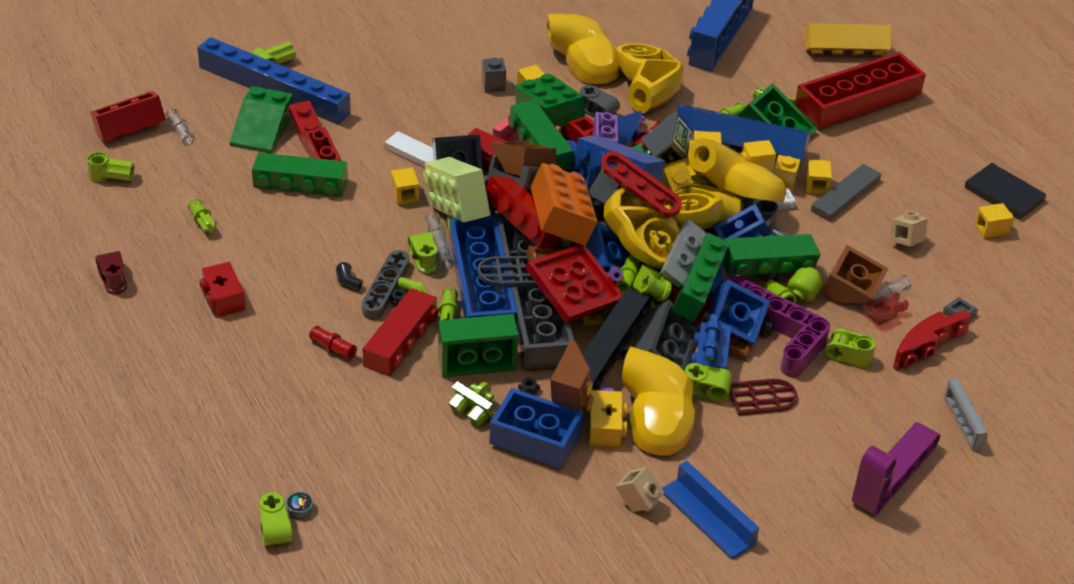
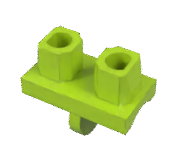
(476, 397)

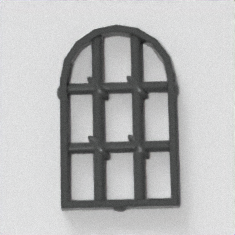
(484, 277)

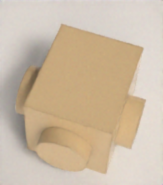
(909, 229)
(640, 490)

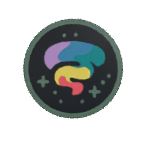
(299, 504)

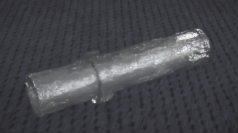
(439, 234)

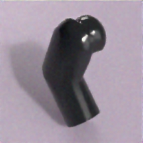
(345, 277)

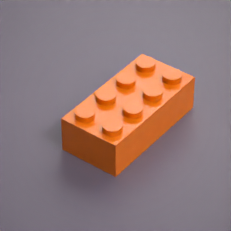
(563, 204)

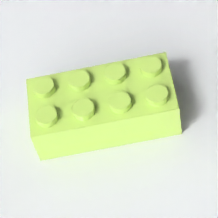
(456, 189)

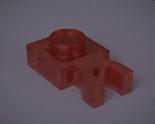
(884, 310)

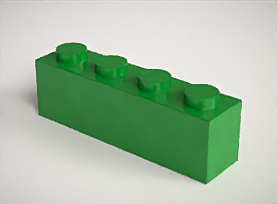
(536, 128)
(300, 174)
(770, 254)
(700, 277)

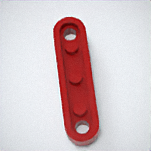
(641, 184)

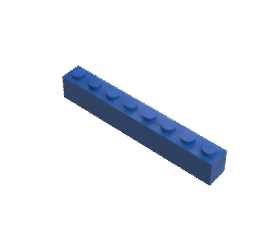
(256, 71)

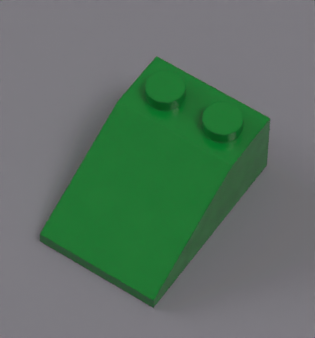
(777, 109)
(261, 119)

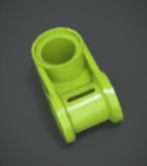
(424, 250)
(652, 283)
(853, 348)
(710, 381)
(274, 520)

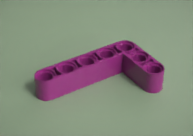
(805, 328)
(885, 473)

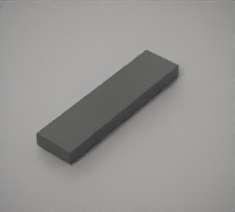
(845, 192)

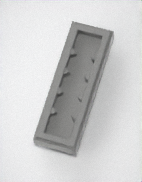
(683, 253)
(965, 414)

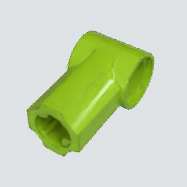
(278, 54)
(102, 168)

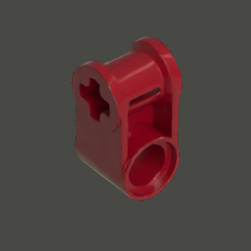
(112, 271)

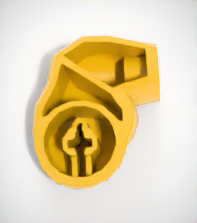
(586, 47)
(653, 75)
(732, 173)
(706, 205)
(640, 228)
(663, 404)

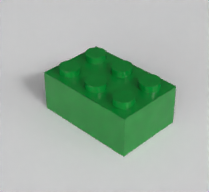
(554, 97)
(477, 345)

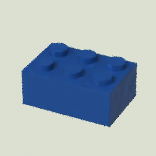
(536, 428)

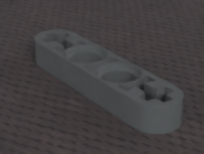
(381, 283)

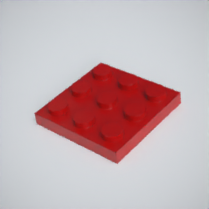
(574, 282)

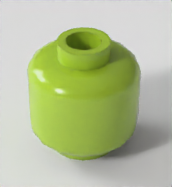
(805, 284)

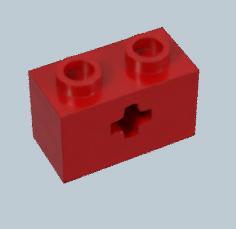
(222, 289)

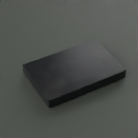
(1003, 187)

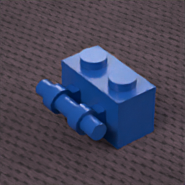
(744, 224)
(712, 344)

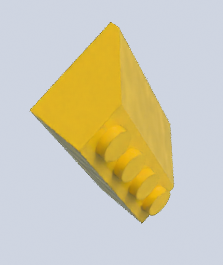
(847, 38)

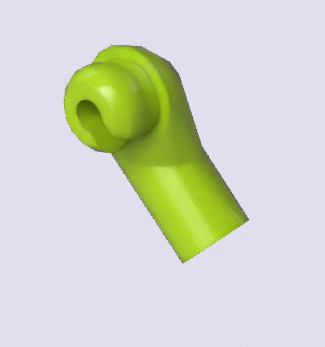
(406, 284)

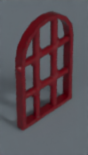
(756, 402)

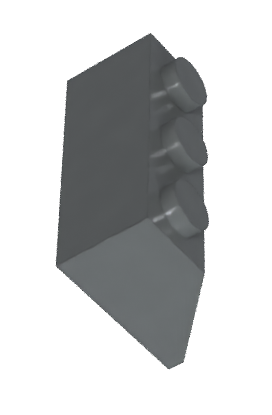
(667, 334)

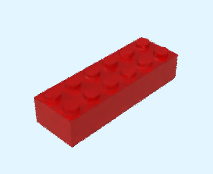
(859, 89)

